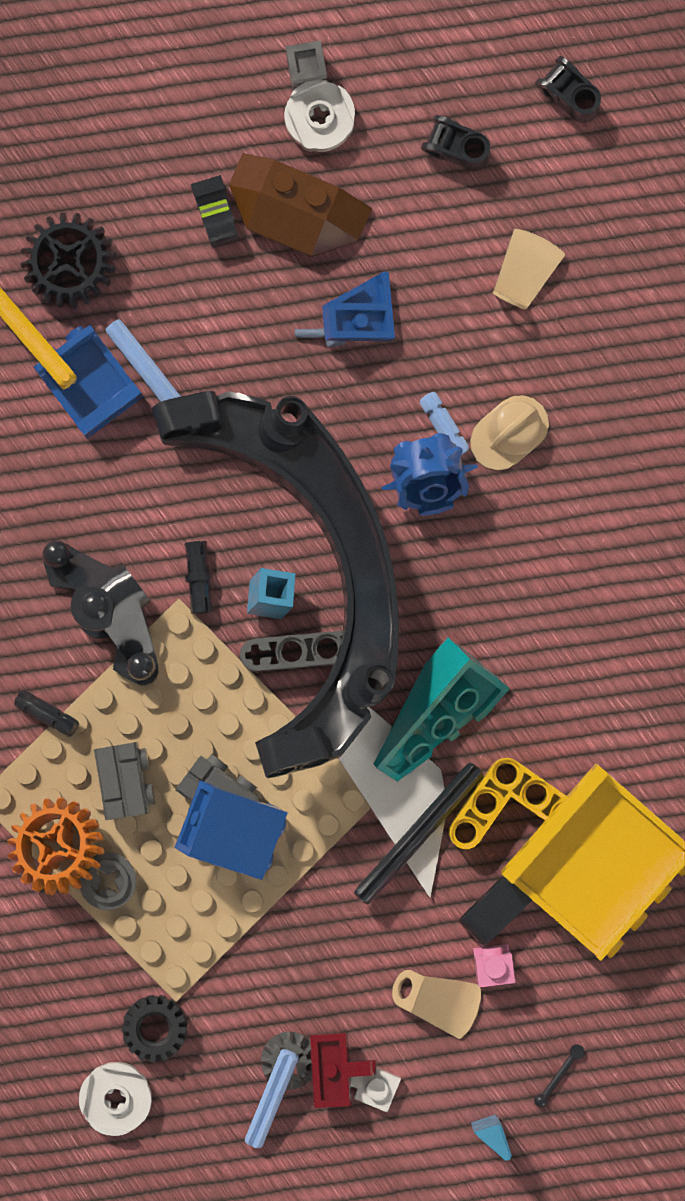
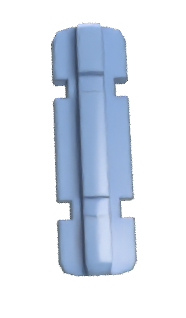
(442, 420)

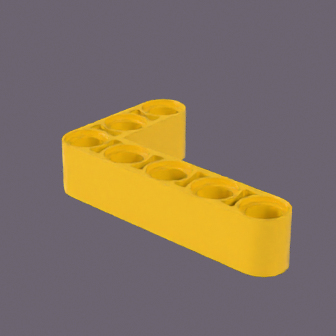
(502, 794)

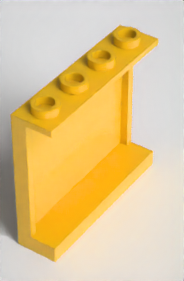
(598, 862)

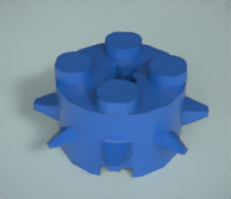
(428, 474)

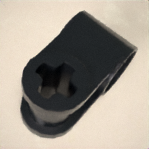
(565, 85)
(454, 142)

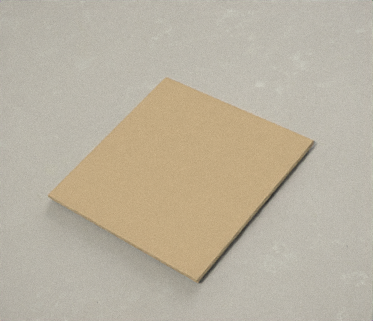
(199, 705)

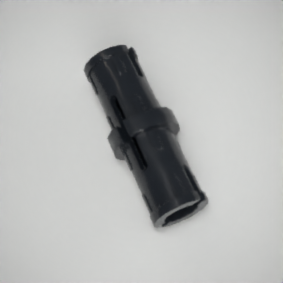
(198, 577)

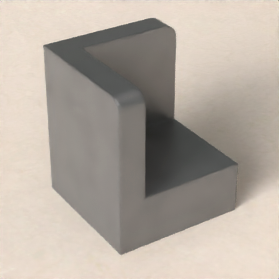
(305, 63)

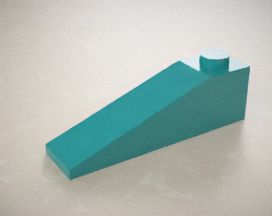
(442, 701)

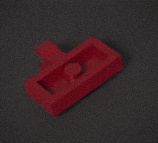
(334, 1070)

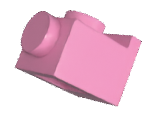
(493, 965)

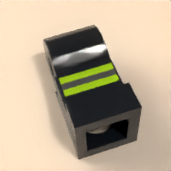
(215, 211)

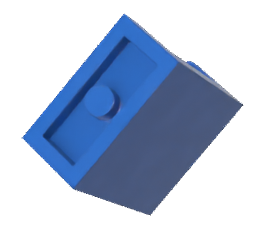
(101, 384)
(231, 830)

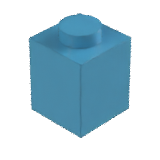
(271, 593)

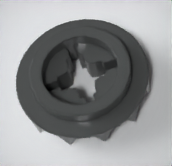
(125, 881)
(295, 1043)

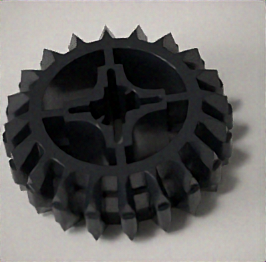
(56, 272)

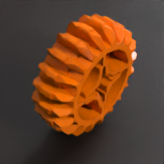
(50, 859)

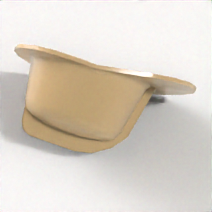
(509, 432)

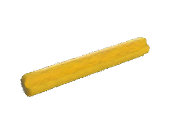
(35, 342)

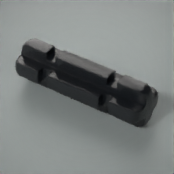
(46, 713)

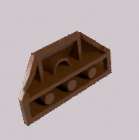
(295, 206)

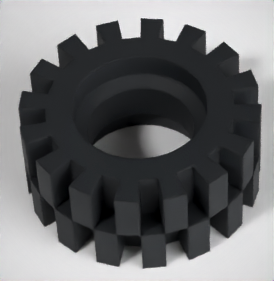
(154, 1050)

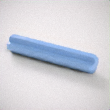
(141, 361)
(271, 1098)

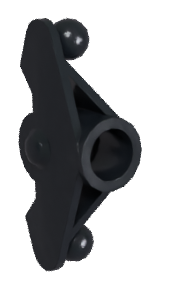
(105, 606)

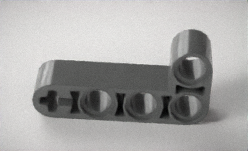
(309, 655)

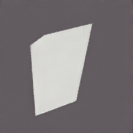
(395, 802)

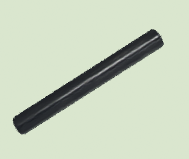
(418, 833)

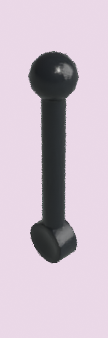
(576, 1052)

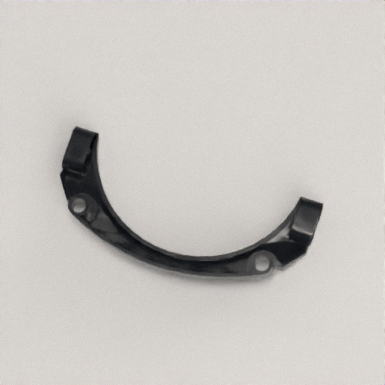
(323, 479)

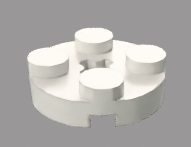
(338, 124)
(99, 1110)

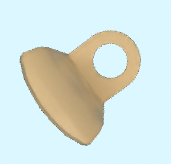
(526, 268)
(440, 1001)

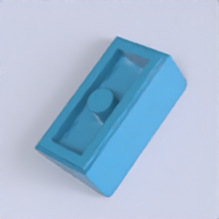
(492, 1133)

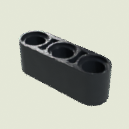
(494, 911)

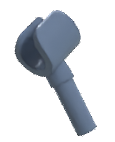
(317, 333)

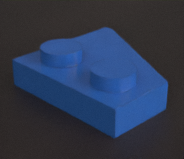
(361, 313)

